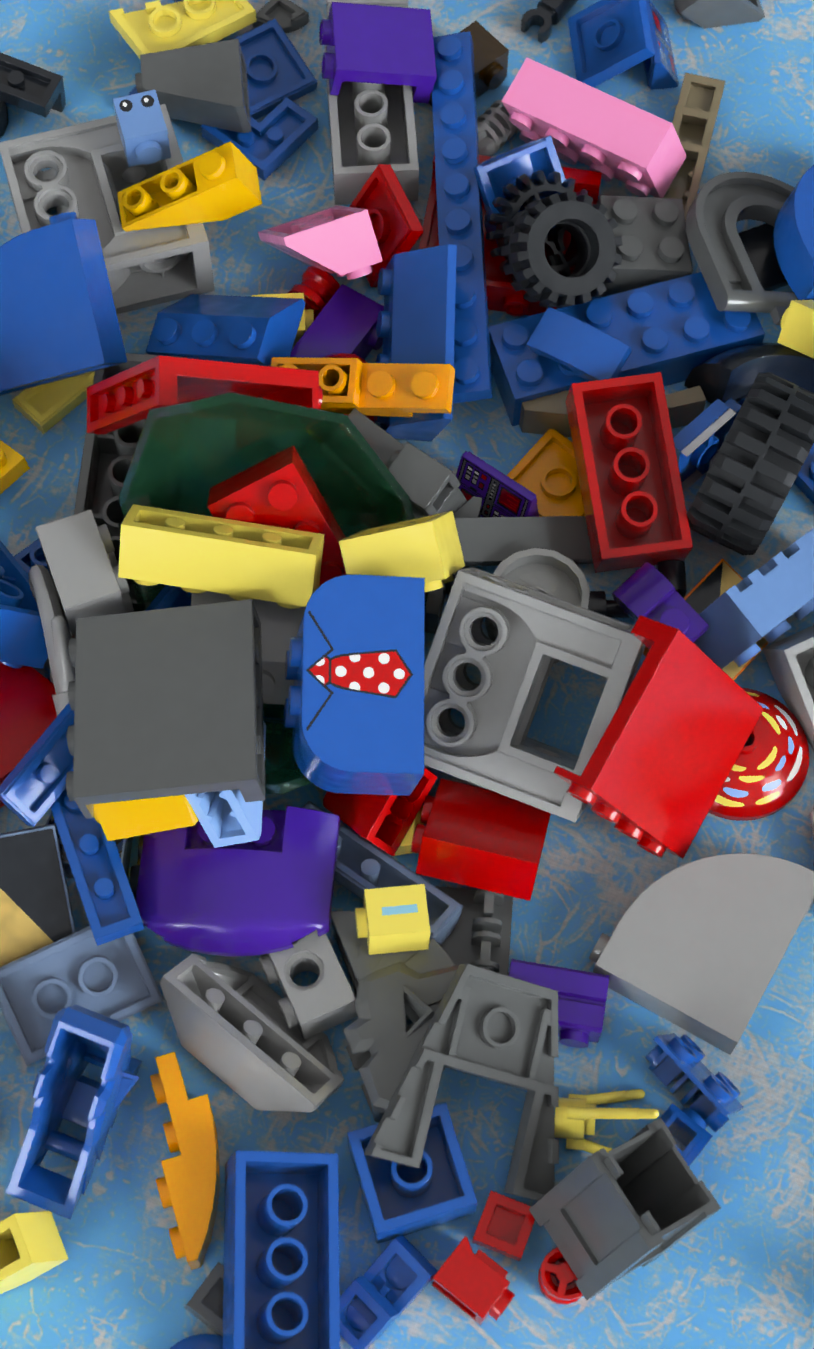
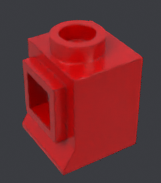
(474, 1283)

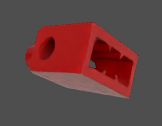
(381, 818)

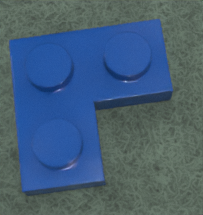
(271, 139)

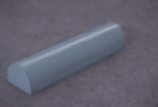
(365, 866)

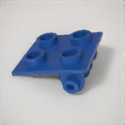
(681, 1055)

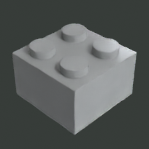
(84, 568)

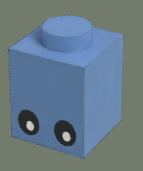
(142, 128)

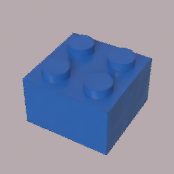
(411, 1198)

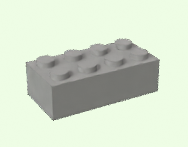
(370, 128)

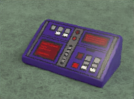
(499, 493)

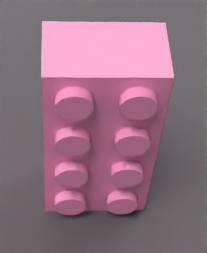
(595, 129)

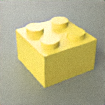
(409, 548)

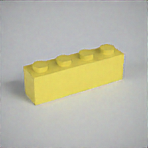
(220, 556)

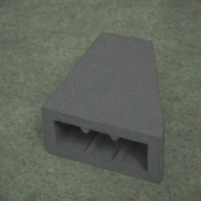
(200, 84)

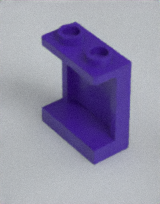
(379, 47)

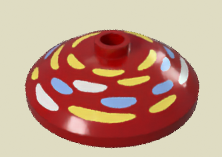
(769, 769)

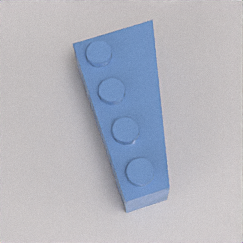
(760, 605)

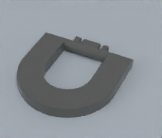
(718, 246)

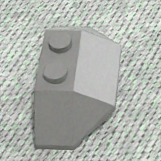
(241, 1036)

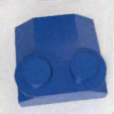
(507, 166)

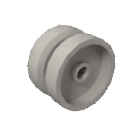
(545, 572)

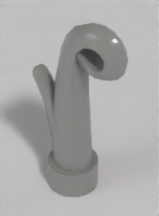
(55, 632)

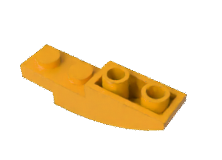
(379, 387)
(194, 1176)

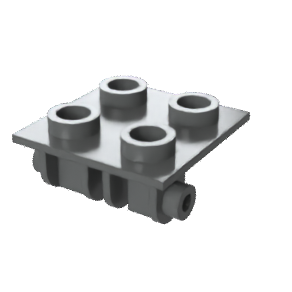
(482, 930)

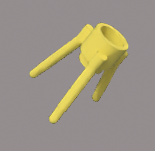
(578, 1114)

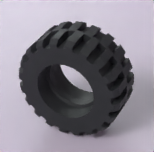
(755, 465)

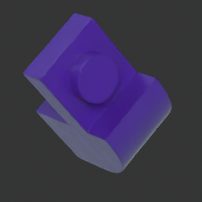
(655, 597)

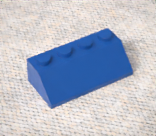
(418, 325)

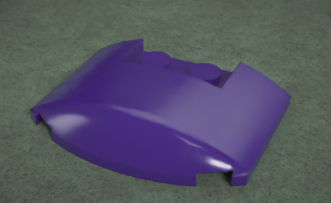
(242, 894)

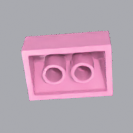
(331, 239)

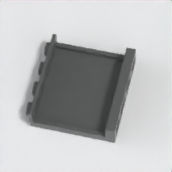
(166, 704)

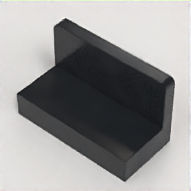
(30, 86)

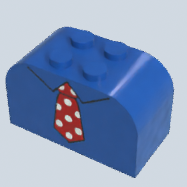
(359, 685)

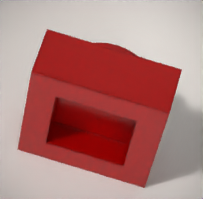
(504, 1226)

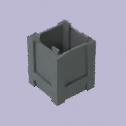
(624, 1208)

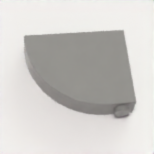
(707, 941)

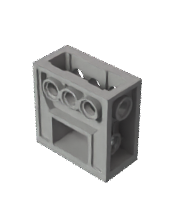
(85, 176)
(514, 672)

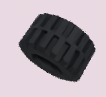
(594, 243)

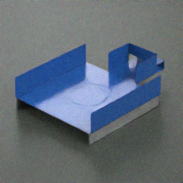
(703, 438)

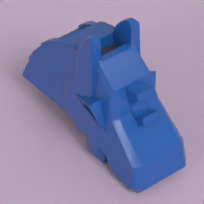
(64, 1093)

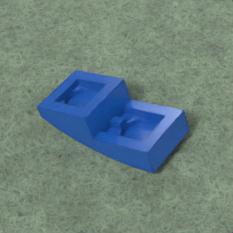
(383, 1292)

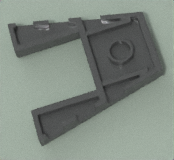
(498, 1033)

